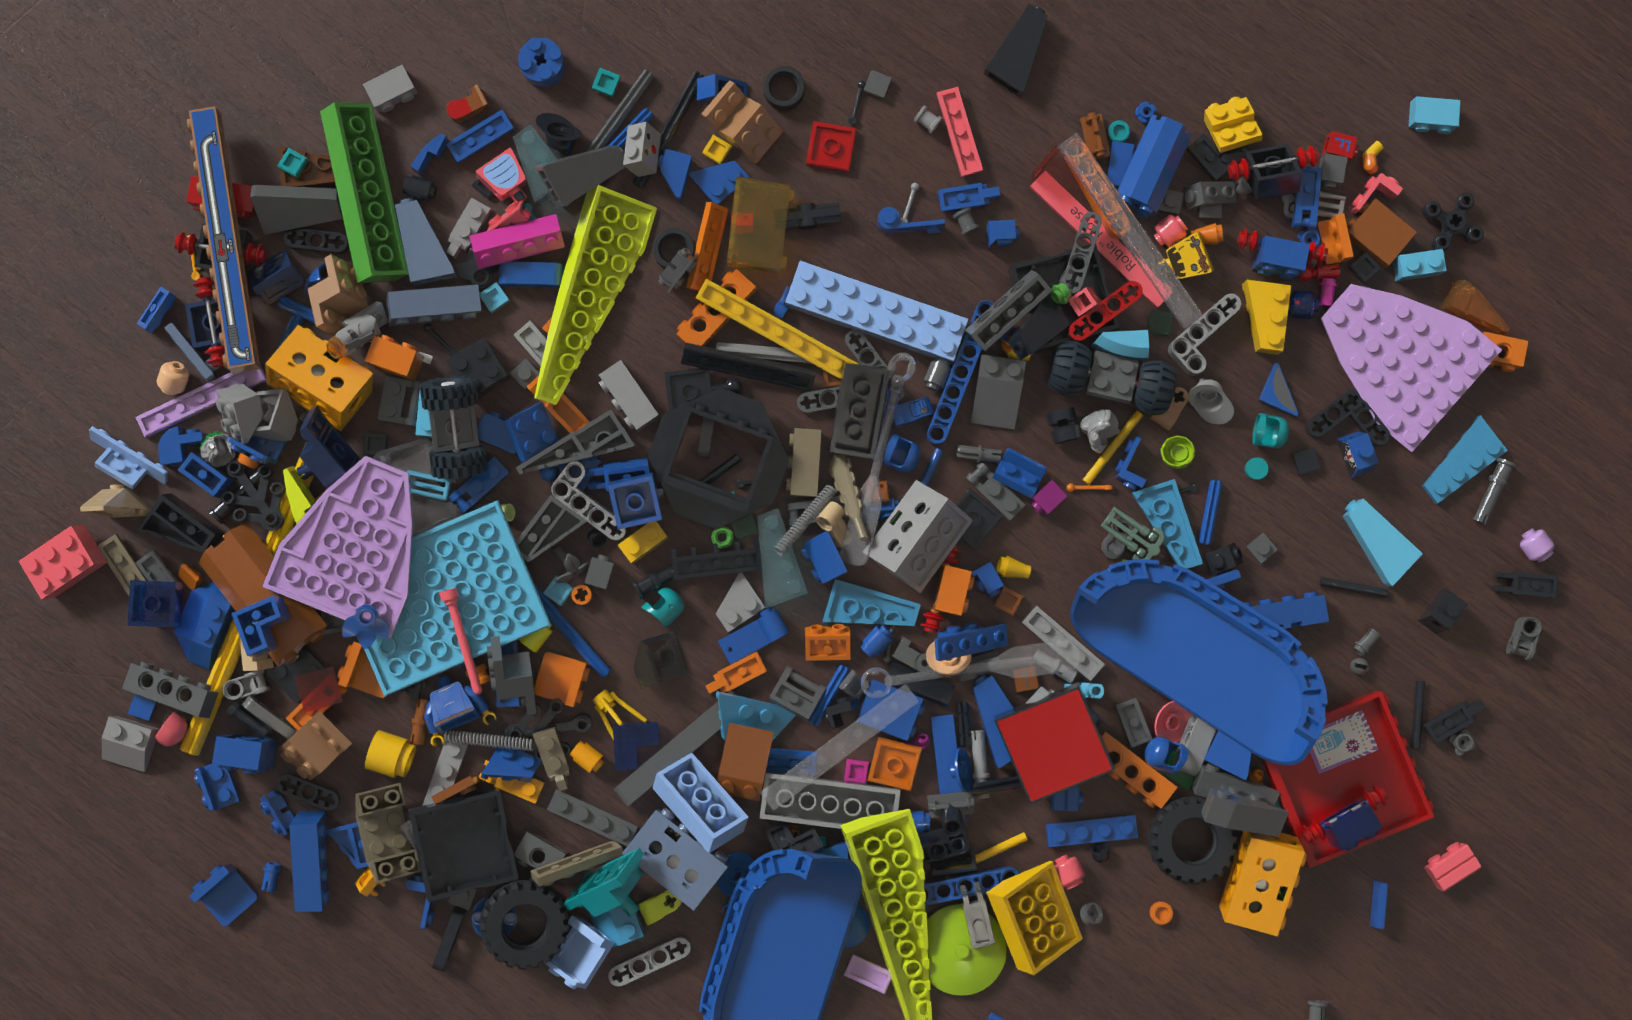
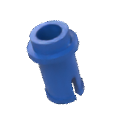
(270, 876)

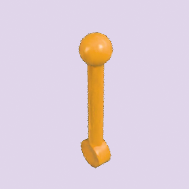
(195, 275)

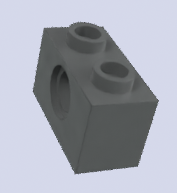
(533, 842)

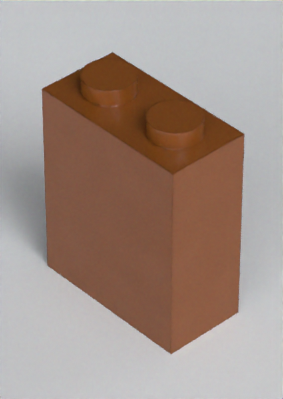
(1379, 232)

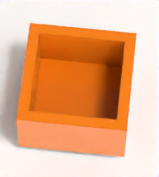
(394, 358)

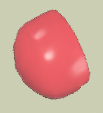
(172, 730)

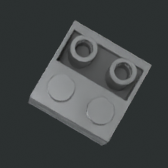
(239, 410)

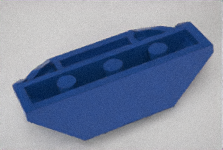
(204, 624)

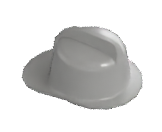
(1211, 402)

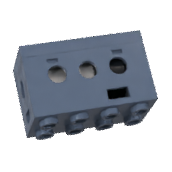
(677, 858)

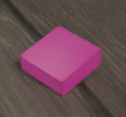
(856, 771)

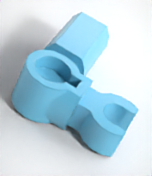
(1091, 690)

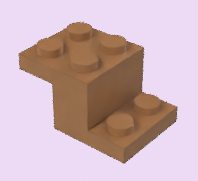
(742, 122)
(336, 296)
(314, 746)

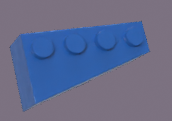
(1294, 611)

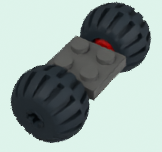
(1112, 377)

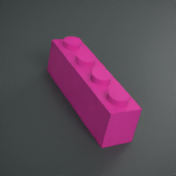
(517, 241)

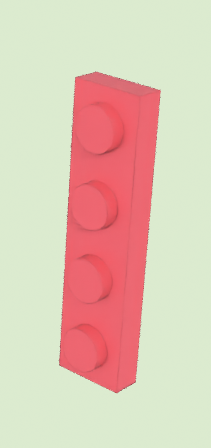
(959, 132)

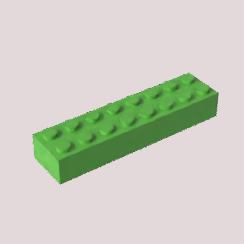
(364, 192)

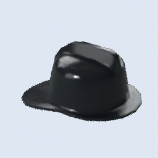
(558, 131)

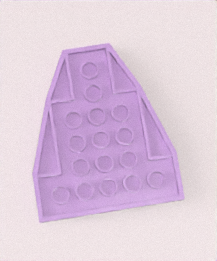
(1405, 358)
(351, 546)

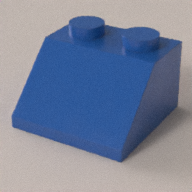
(824, 558)

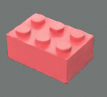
(62, 561)

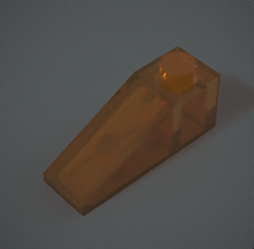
(1473, 306)

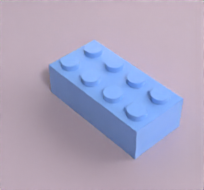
(700, 802)

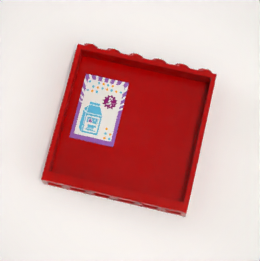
(1350, 756)

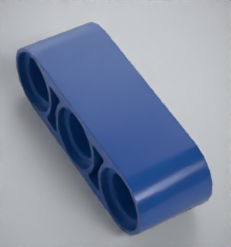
(530, 274)

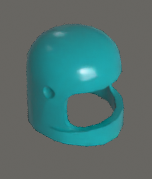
(1270, 431)
(667, 608)

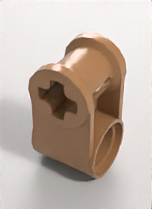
(1169, 418)

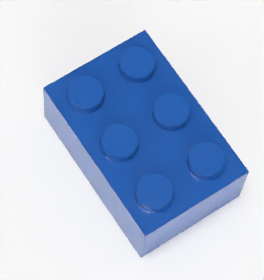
(244, 752)

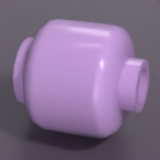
(1537, 545)

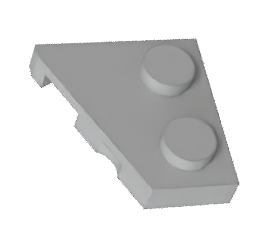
(739, 604)

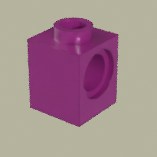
(1048, 498)

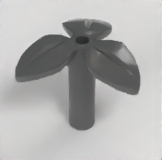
(571, 565)

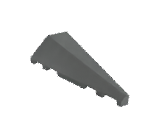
(594, 439)

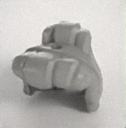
(1099, 427)

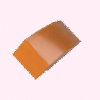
(563, 411)

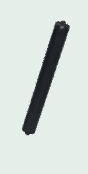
(673, 121)

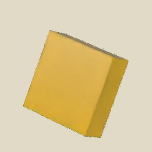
(717, 150)

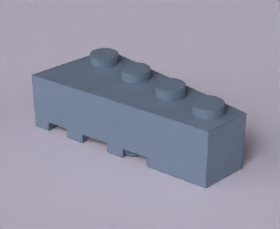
(433, 305)

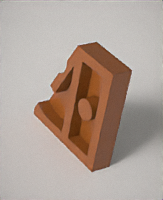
(462, 787)

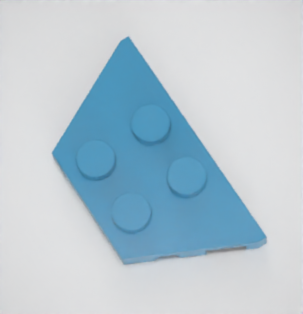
(751, 714)

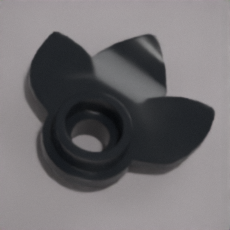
(469, 271)

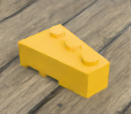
(1268, 314)

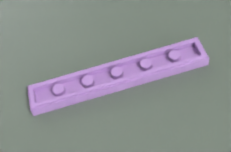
(194, 402)

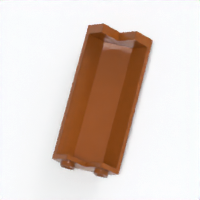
(239, 571)

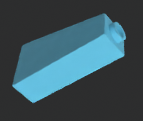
(1382, 543)

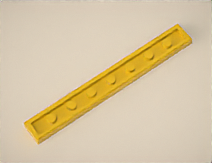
(772, 328)

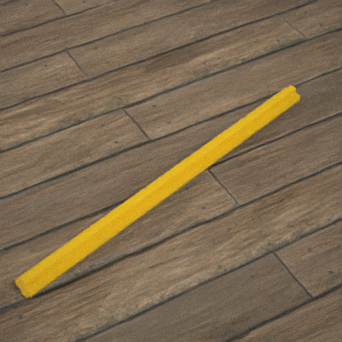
(231, 648)

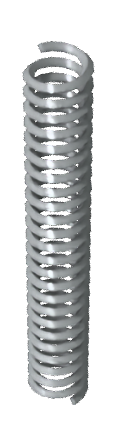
(806, 521)
(488, 739)

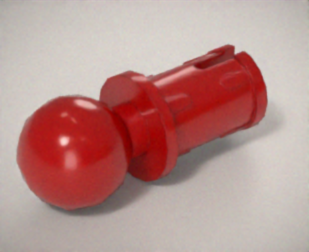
(1320, 272)

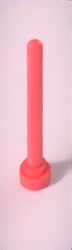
(450, 598)

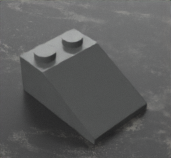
(997, 392)

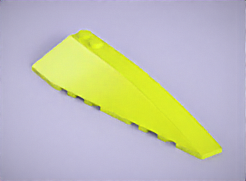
(601, 257)
(893, 889)

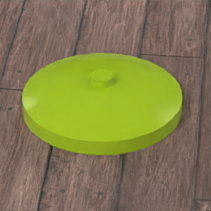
(953, 962)

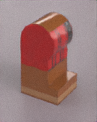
(469, 106)

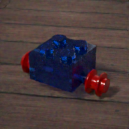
(1350, 823)

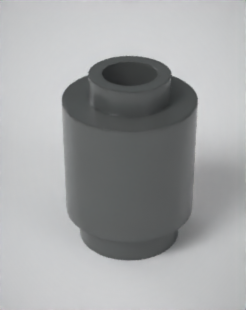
(937, 374)

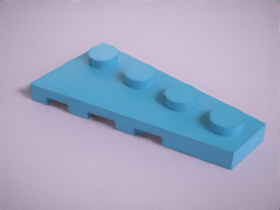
(1470, 455)

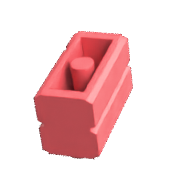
(1452, 866)

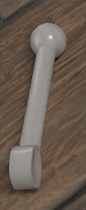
(915, 187)

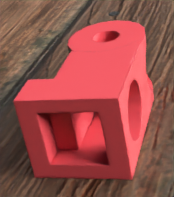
(1084, 300)

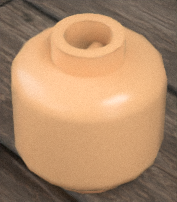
(173, 378)

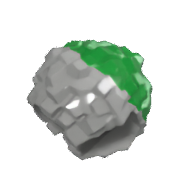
(217, 450)

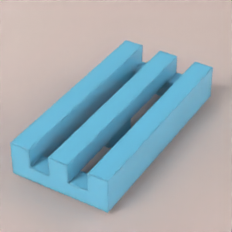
(446, 489)

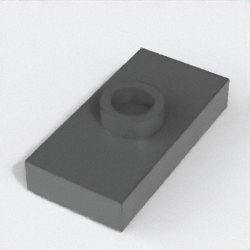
(155, 568)

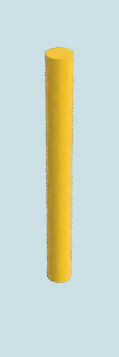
(1111, 449)
(1001, 847)

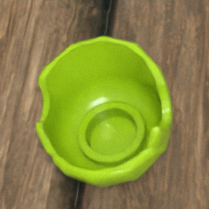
(1177, 452)

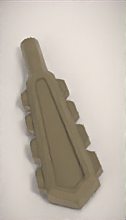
(845, 483)

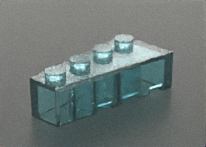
(780, 573)

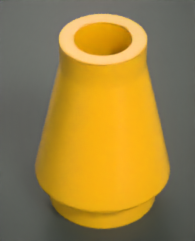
(1012, 568)

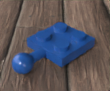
(531, 434)

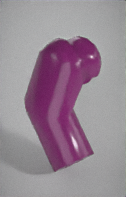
(921, 740)

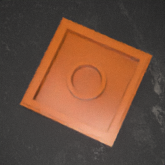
(894, 764)

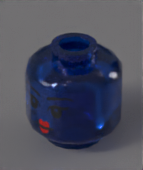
(1303, 305)

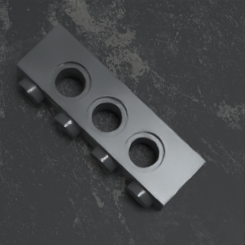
(1008, 310)
(139, 682)

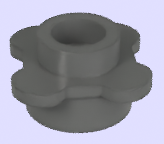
(1468, 744)

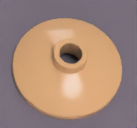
(946, 667)

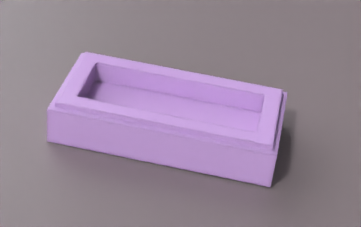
(868, 973)

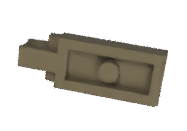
(553, 756)

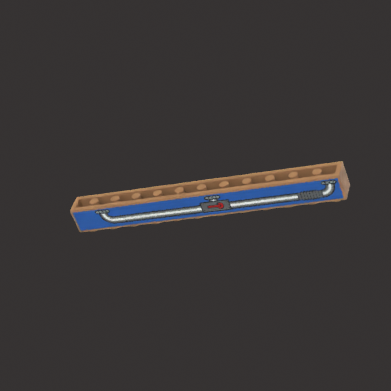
(224, 240)

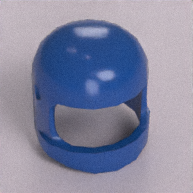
(901, 454)
(1159, 751)

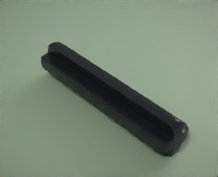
(996, 785)

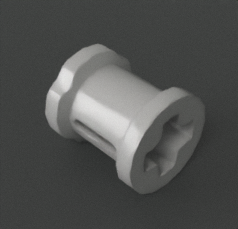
(927, 119)

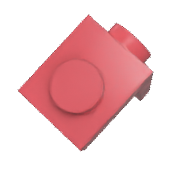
(1386, 185)

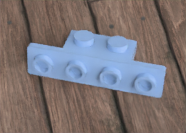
(124, 463)

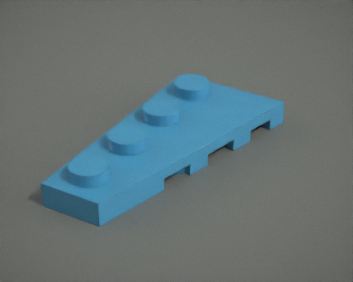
(1166, 511)
(862, 605)

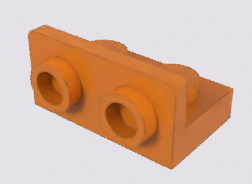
(1336, 239)
(827, 642)

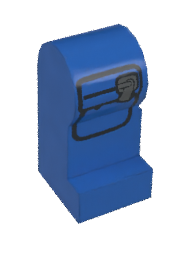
(912, 412)

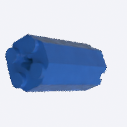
(1153, 165)

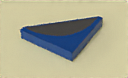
(1277, 392)

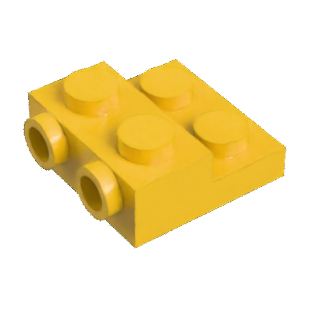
(1232, 124)

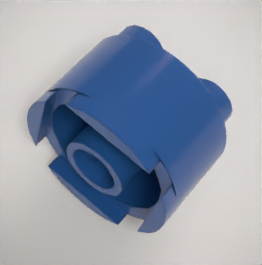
(536, 51)

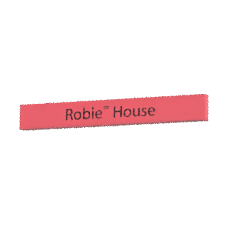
(1110, 249)

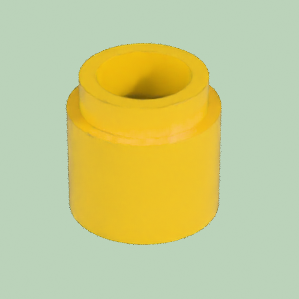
(390, 755)

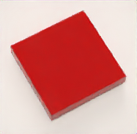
(831, 146)

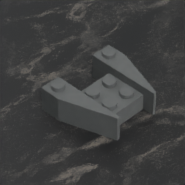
(1238, 802)

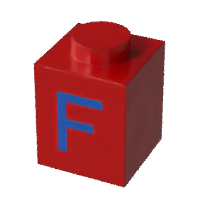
(1341, 145)

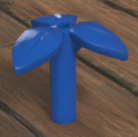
(315, 277)

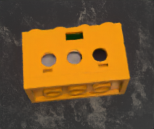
(317, 378)
(1262, 881)

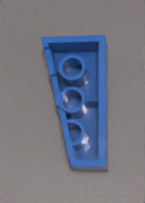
(309, 860)

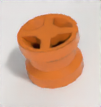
(482, 674)

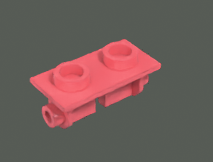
(513, 214)

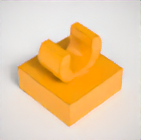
(367, 883)

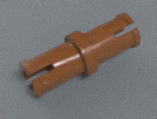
(419, 724)

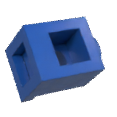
(987, 580)

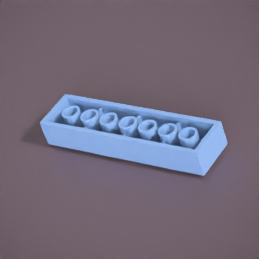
(875, 312)

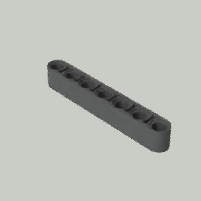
(676, 749)

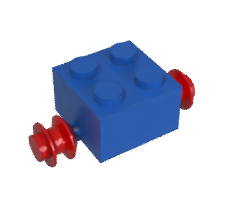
(1280, 255)

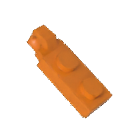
(737, 673)

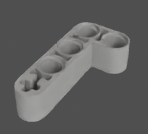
(1206, 330)
(591, 504)

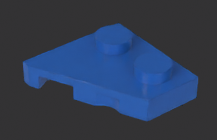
(511, 765)

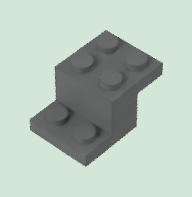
(511, 675)

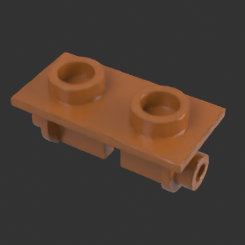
(1095, 135)

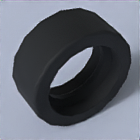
(789, 72)
(666, 234)

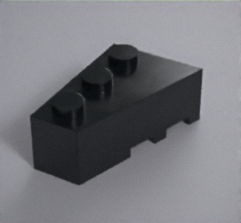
(181, 524)

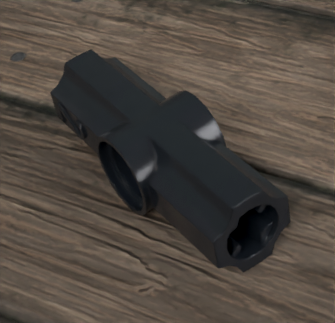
(811, 215)

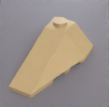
(116, 503)

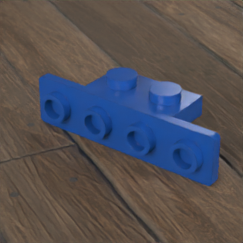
(969, 640)

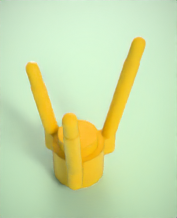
(605, 702)

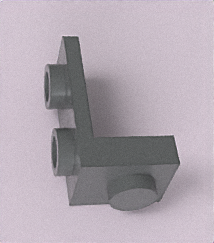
(1209, 193)

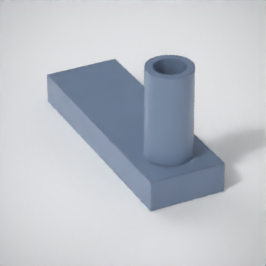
(205, 369)

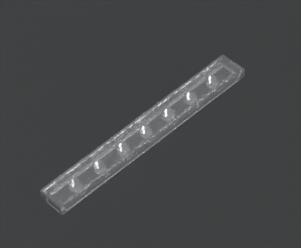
(839, 747)

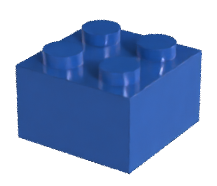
(635, 500)

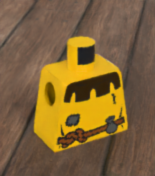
(1189, 257)

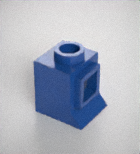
(1002, 232)

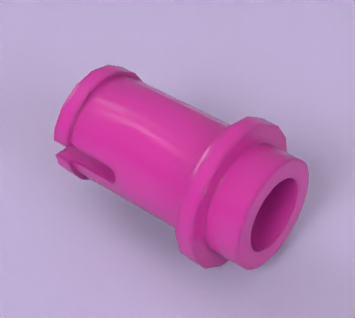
(1327, 291)

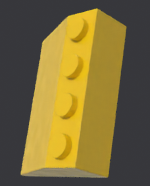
(1035, 917)

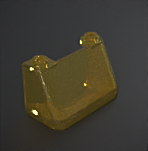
(759, 225)

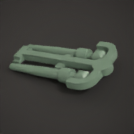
(1153, 549)

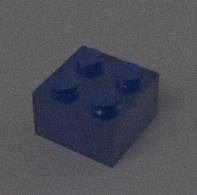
(154, 604)

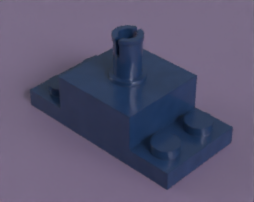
(325, 451)

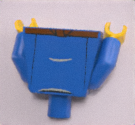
(452, 707)

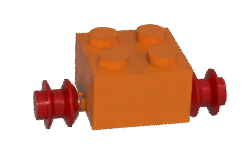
(950, 593)

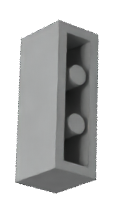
(628, 396)

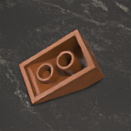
(744, 761)

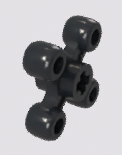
(1456, 215)

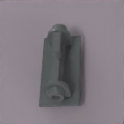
(683, 262)
(940, 802)

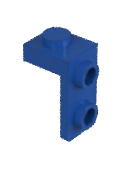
(1130, 480)
(428, 915)

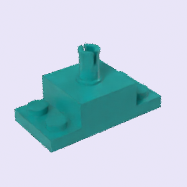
(608, 886)

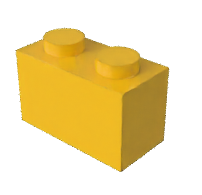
(643, 541)

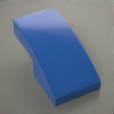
(434, 148)

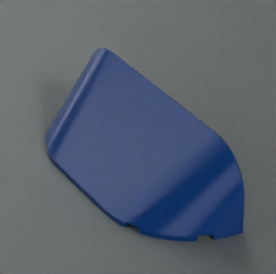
(1206, 655)
(782, 938)

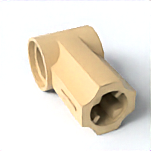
(831, 520)

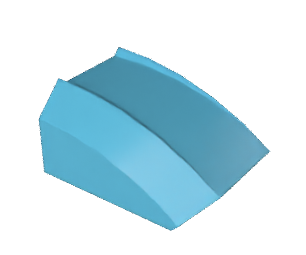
(1124, 343)

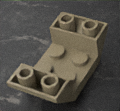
(384, 843)

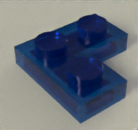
(628, 738)

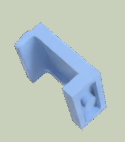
(580, 954)

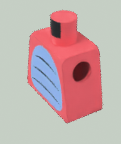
(504, 177)

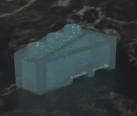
(532, 152)

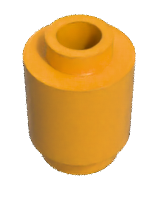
(587, 757)

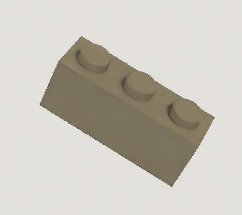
(804, 463)

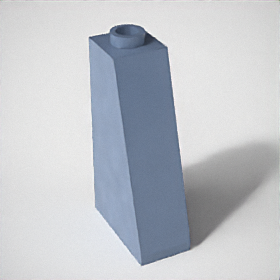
(422, 248)

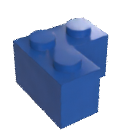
(255, 623)

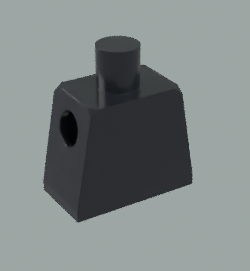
(1444, 610)

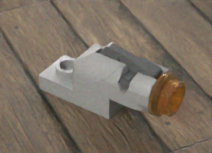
(357, 331)

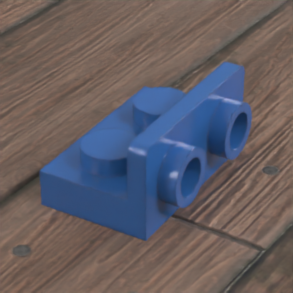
(1019, 472)
(217, 787)

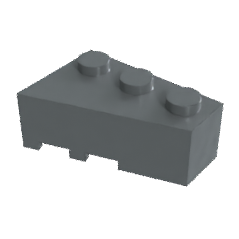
(548, 528)

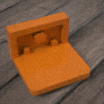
(359, 672)
(561, 679)

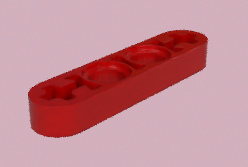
(1104, 310)

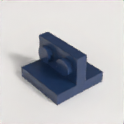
(275, 277)

